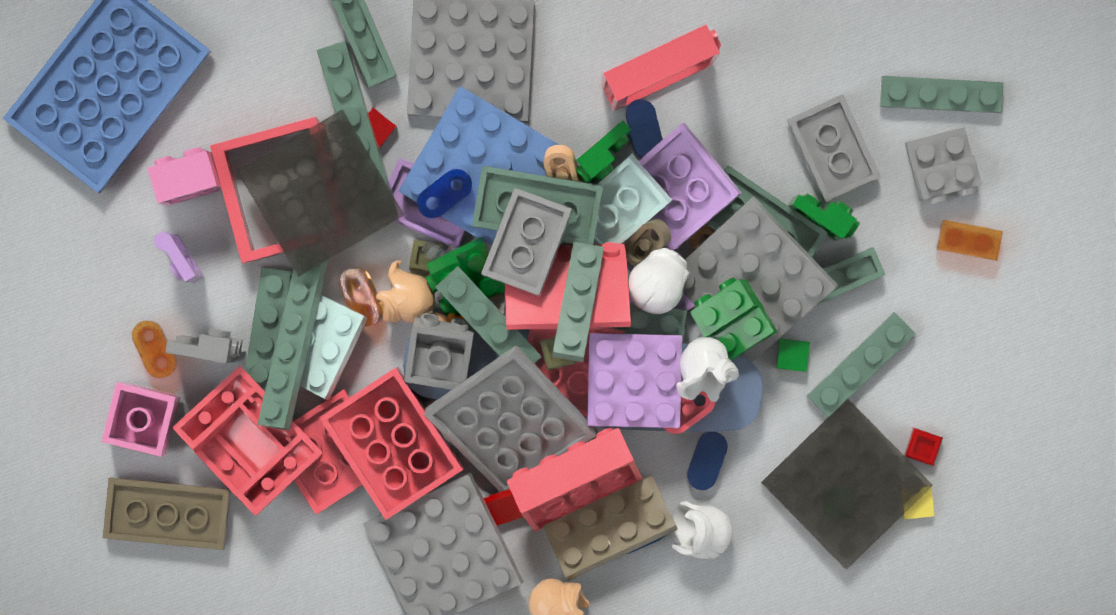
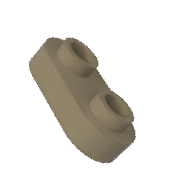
(649, 237)

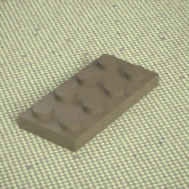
(166, 513)
(610, 527)

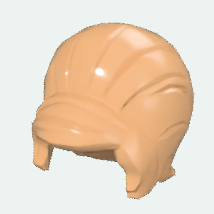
(407, 298)
(557, 598)

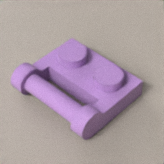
(183, 263)

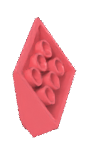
(543, 312)
(391, 443)
(574, 478)

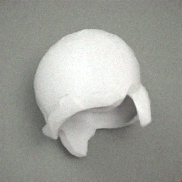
(658, 281)
(706, 369)
(701, 531)

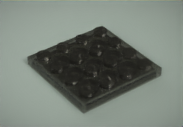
(320, 193)
(846, 483)

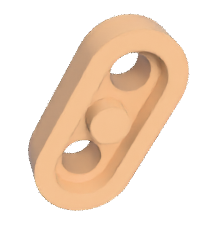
(561, 163)

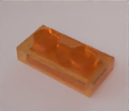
(969, 240)

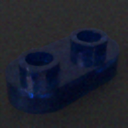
(443, 192)

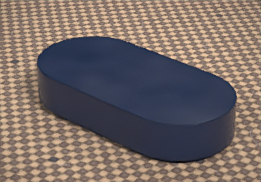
(644, 126)
(707, 460)

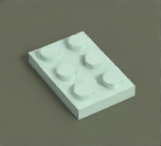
(627, 201)
(330, 346)

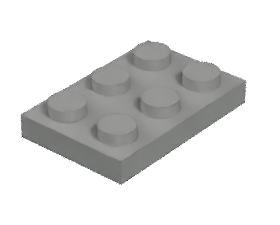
(833, 148)
(527, 242)

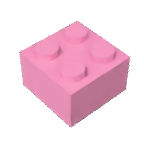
(185, 177)
(141, 418)

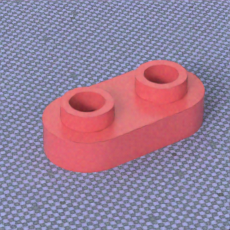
(691, 413)

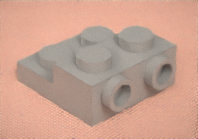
(943, 165)
(212, 346)
(439, 352)

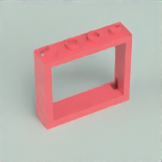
(661, 67)
(230, 189)

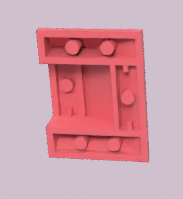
(246, 457)

